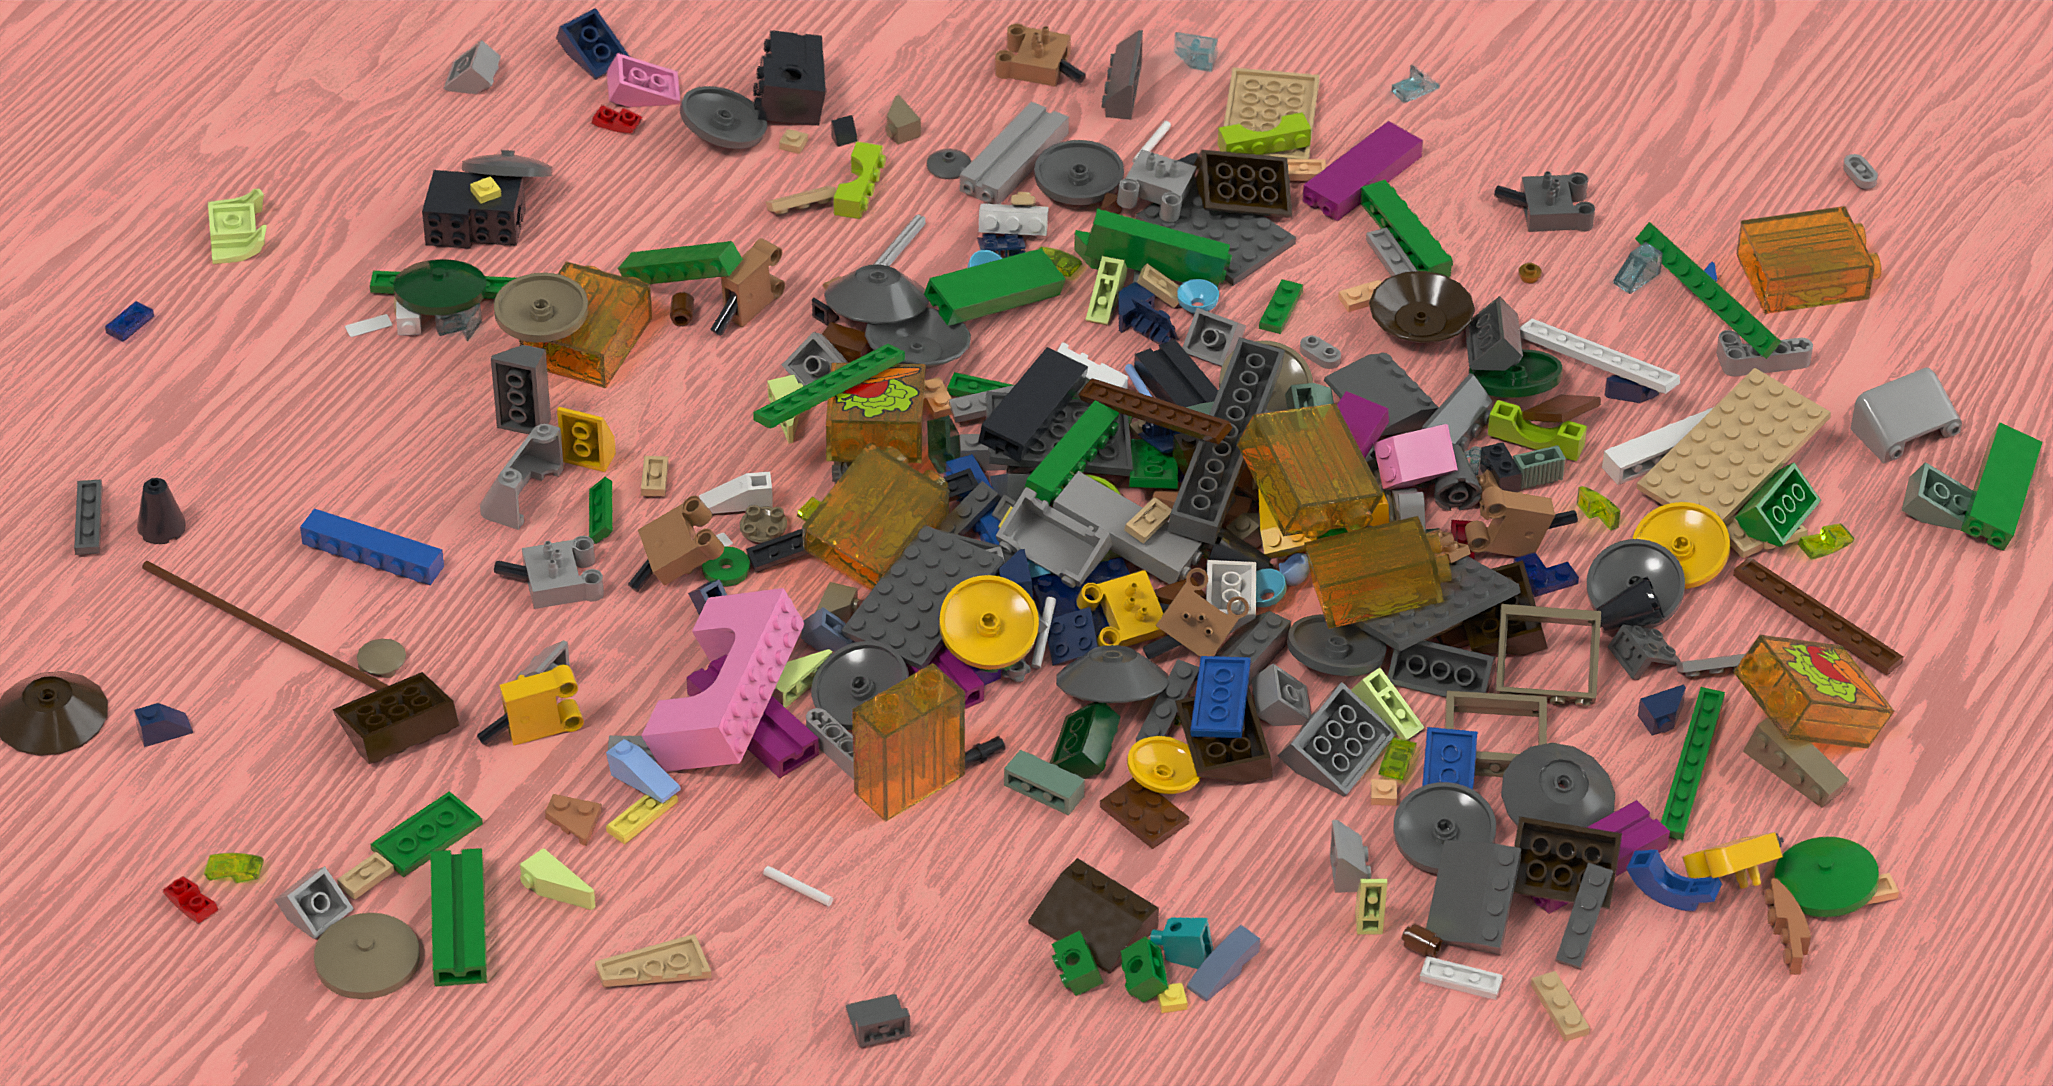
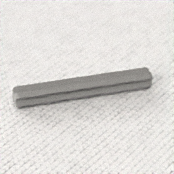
(901, 241)

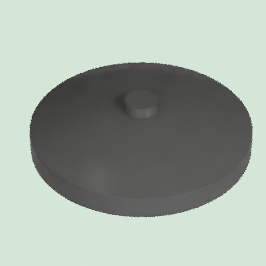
(722, 117)
(507, 165)
(1078, 172)
(1629, 562)
(1335, 650)
(854, 677)
(1440, 814)

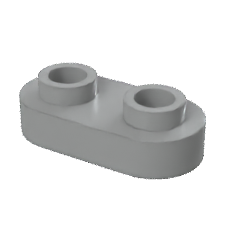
(1860, 171)
(1320, 352)

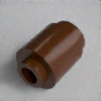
(681, 308)
(1421, 940)

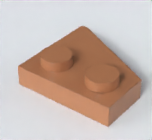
(574, 816)

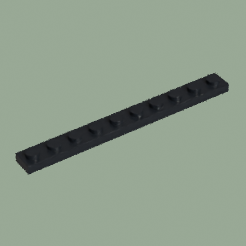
(791, 544)

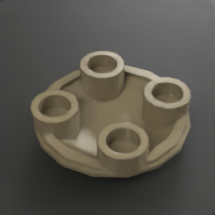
(763, 523)
(381, 657)

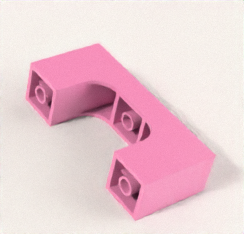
(718, 724)

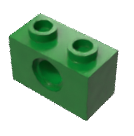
(1077, 964)
(1144, 969)

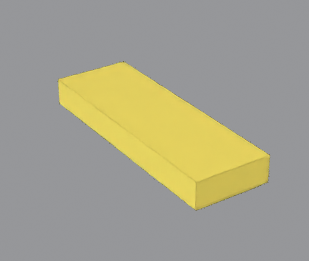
(638, 817)

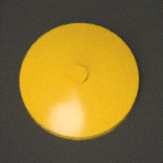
(1692, 535)
(988, 622)

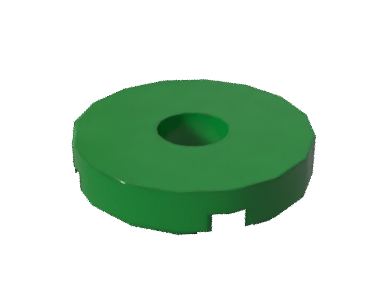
(730, 576)

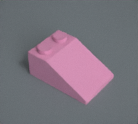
(641, 83)
(1415, 457)

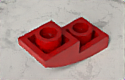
(622, 121)
(189, 900)

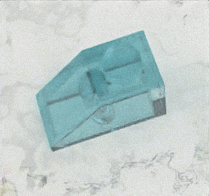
(1196, 50)
(1639, 268)

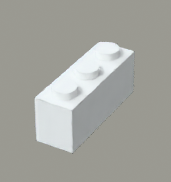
(1013, 219)

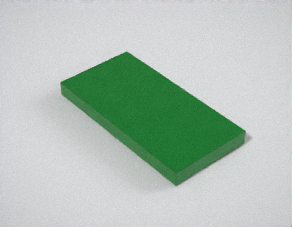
(1152, 467)
(426, 831)

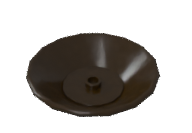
(1421, 306)
(52, 713)

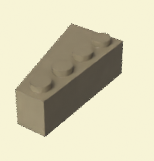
(1796, 763)

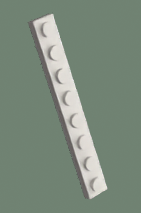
(1599, 356)

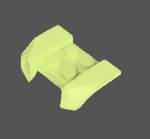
(234, 228)

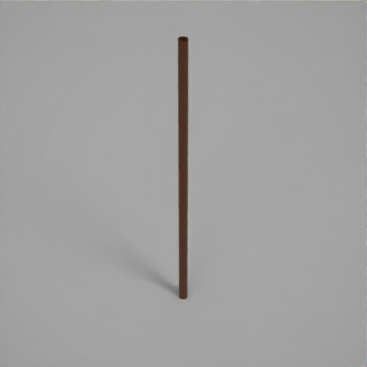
(264, 626)

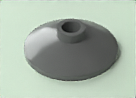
(947, 163)

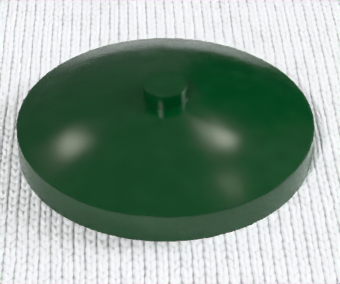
(439, 287)
(1531, 376)

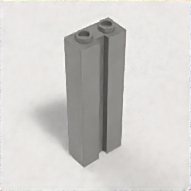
(1013, 154)
(1095, 505)

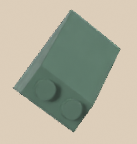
(1936, 498)

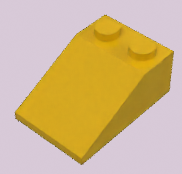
(585, 439)
(1273, 541)

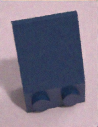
(590, 43)

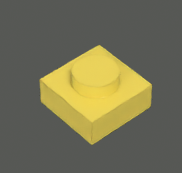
(485, 190)
(1172, 999)

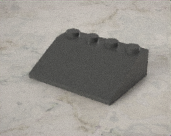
(1387, 384)
(1337, 742)
(1474, 894)

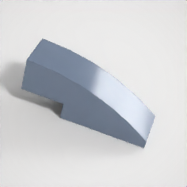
(1224, 963)

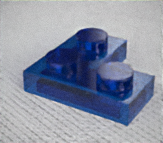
(1549, 579)

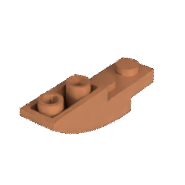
(1789, 923)

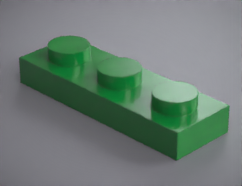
(1281, 306)
(600, 510)

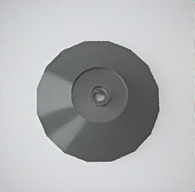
(876, 295)
(923, 338)
(1112, 676)
(1534, 792)

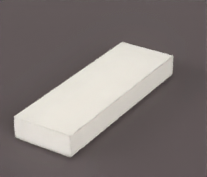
(1461, 978)

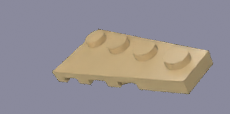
(662, 962)

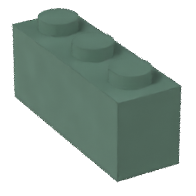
(1044, 782)

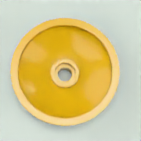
(1162, 765)

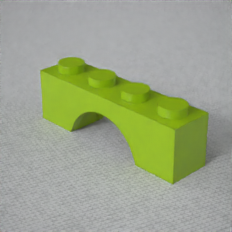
(1290, 134)
(853, 197)
(1508, 424)

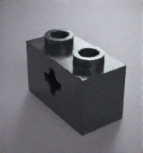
(1502, 465)

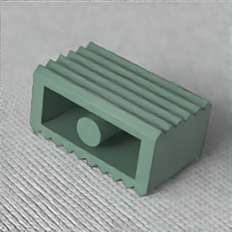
(1540, 466)

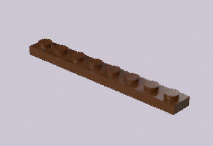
(1156, 411)
(1818, 616)

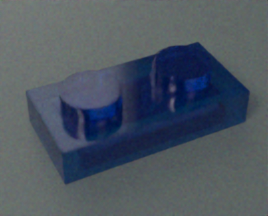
(129, 321)

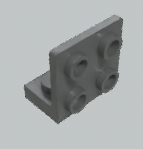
(1639, 647)
(878, 1020)

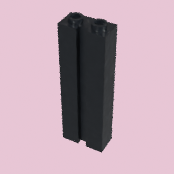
(1174, 375)
(1033, 404)

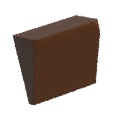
(1110, 204)

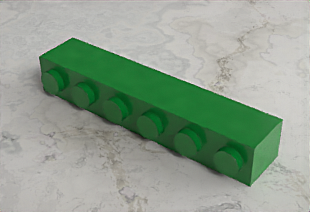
(1392, 212)
(682, 263)
(1073, 452)

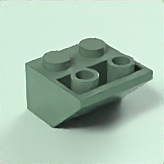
(1308, 396)

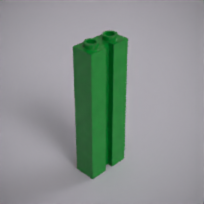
(1167, 250)
(994, 286)
(2001, 486)
(458, 917)

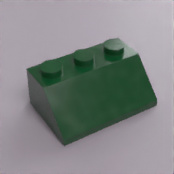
(1086, 740)

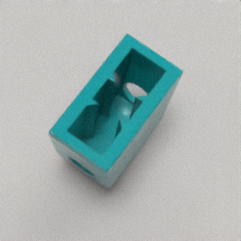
(1185, 941)

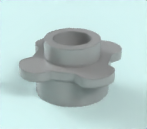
(1017, 671)

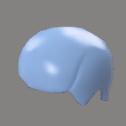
(1295, 569)

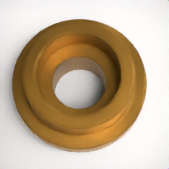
(1529, 272)

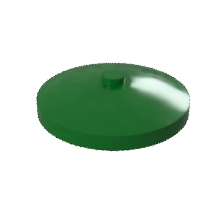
(1828, 875)

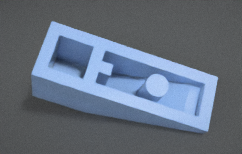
(640, 771)

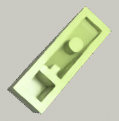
(1107, 286)
(779, 388)
(798, 677)
(1388, 704)
(555, 881)
(1370, 906)

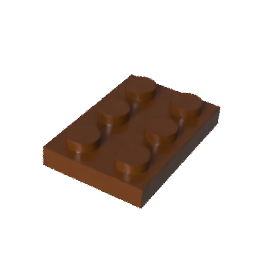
(1144, 813)

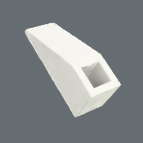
(740, 493)

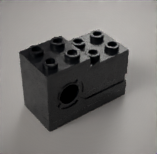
(791, 79)
(458, 219)

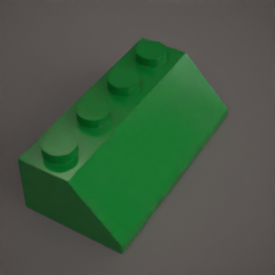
(1778, 507)

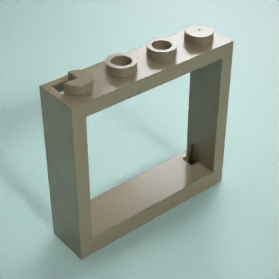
(1557, 616)
(1494, 763)

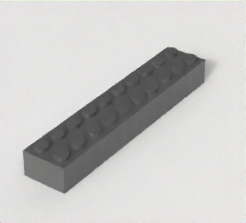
(1217, 468)

